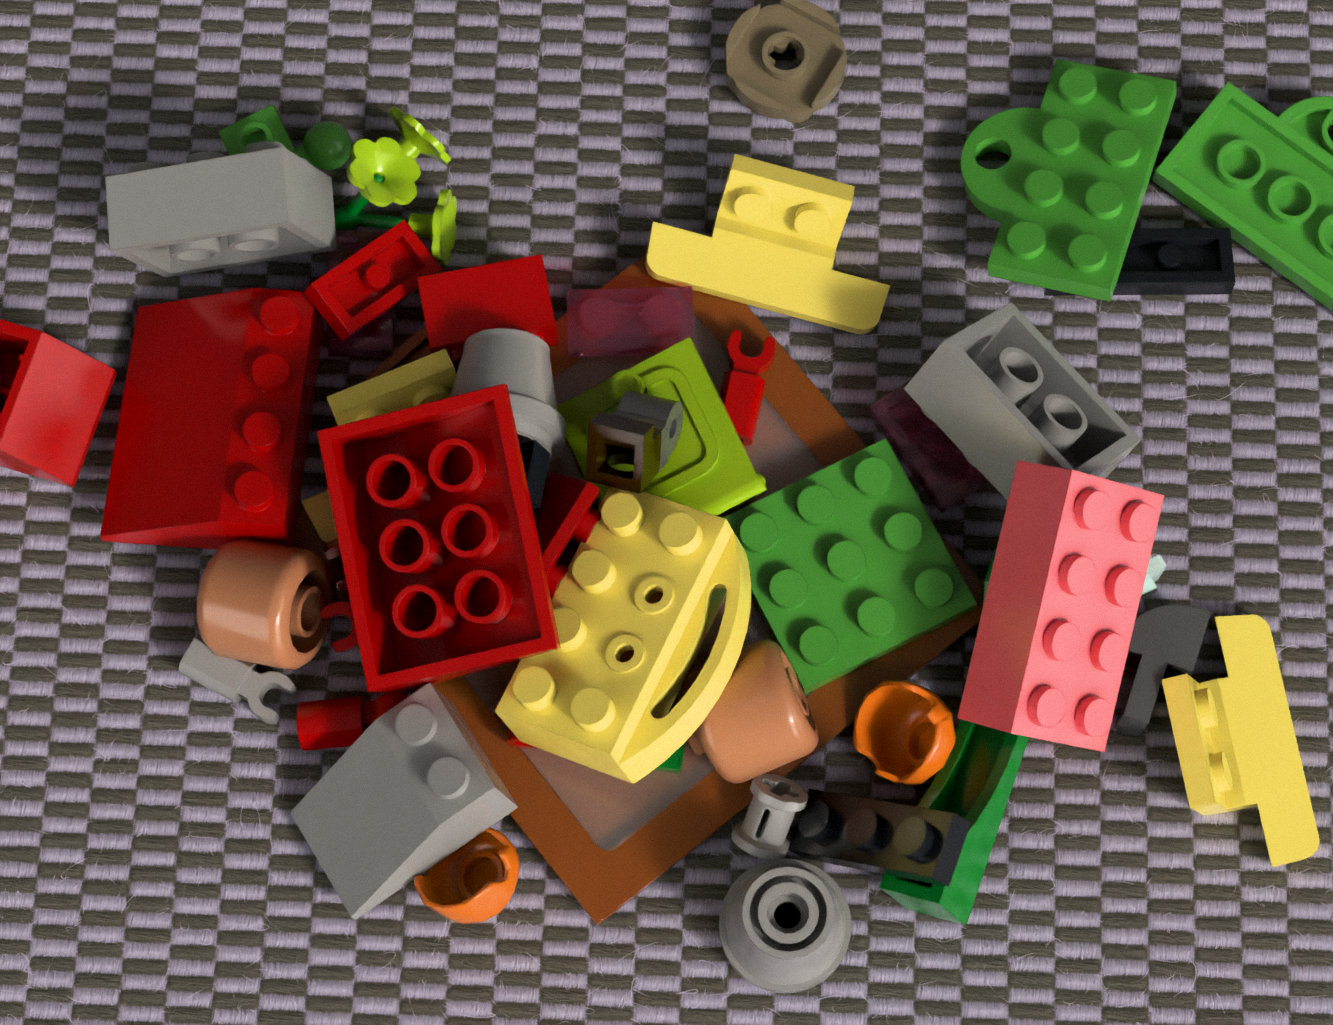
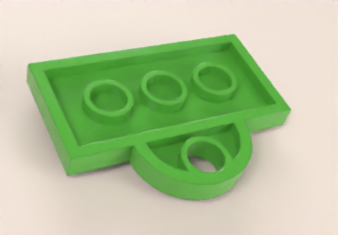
(1070, 176)
(1263, 181)

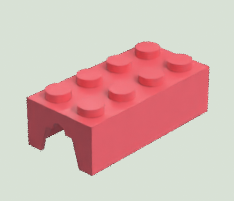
(1060, 606)

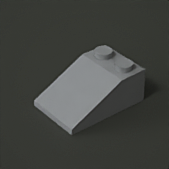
(400, 800)

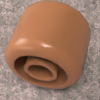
(264, 603)
(758, 718)

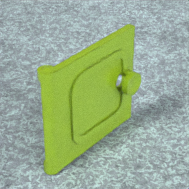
(709, 462)

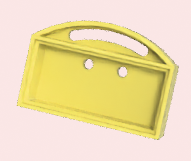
(613, 711)

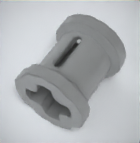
(769, 816)

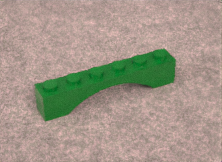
(977, 788)

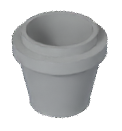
(525, 367)
(777, 956)

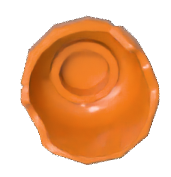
(904, 731)
(472, 880)

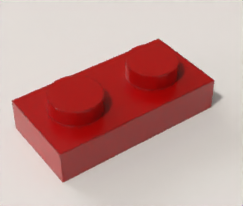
(372, 280)

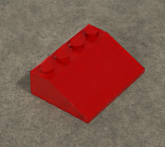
(215, 420)
(438, 540)

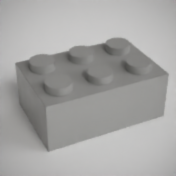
(220, 210)
(1015, 398)

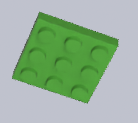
(848, 566)

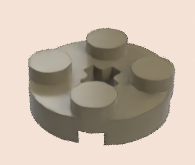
(789, 92)

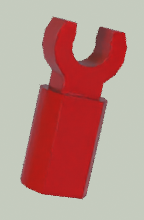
(743, 387)
(340, 720)

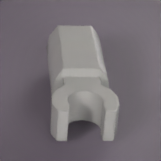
(233, 678)

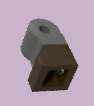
(638, 434)

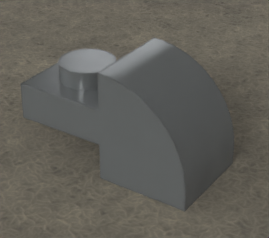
(1161, 647)

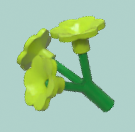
(387, 174)

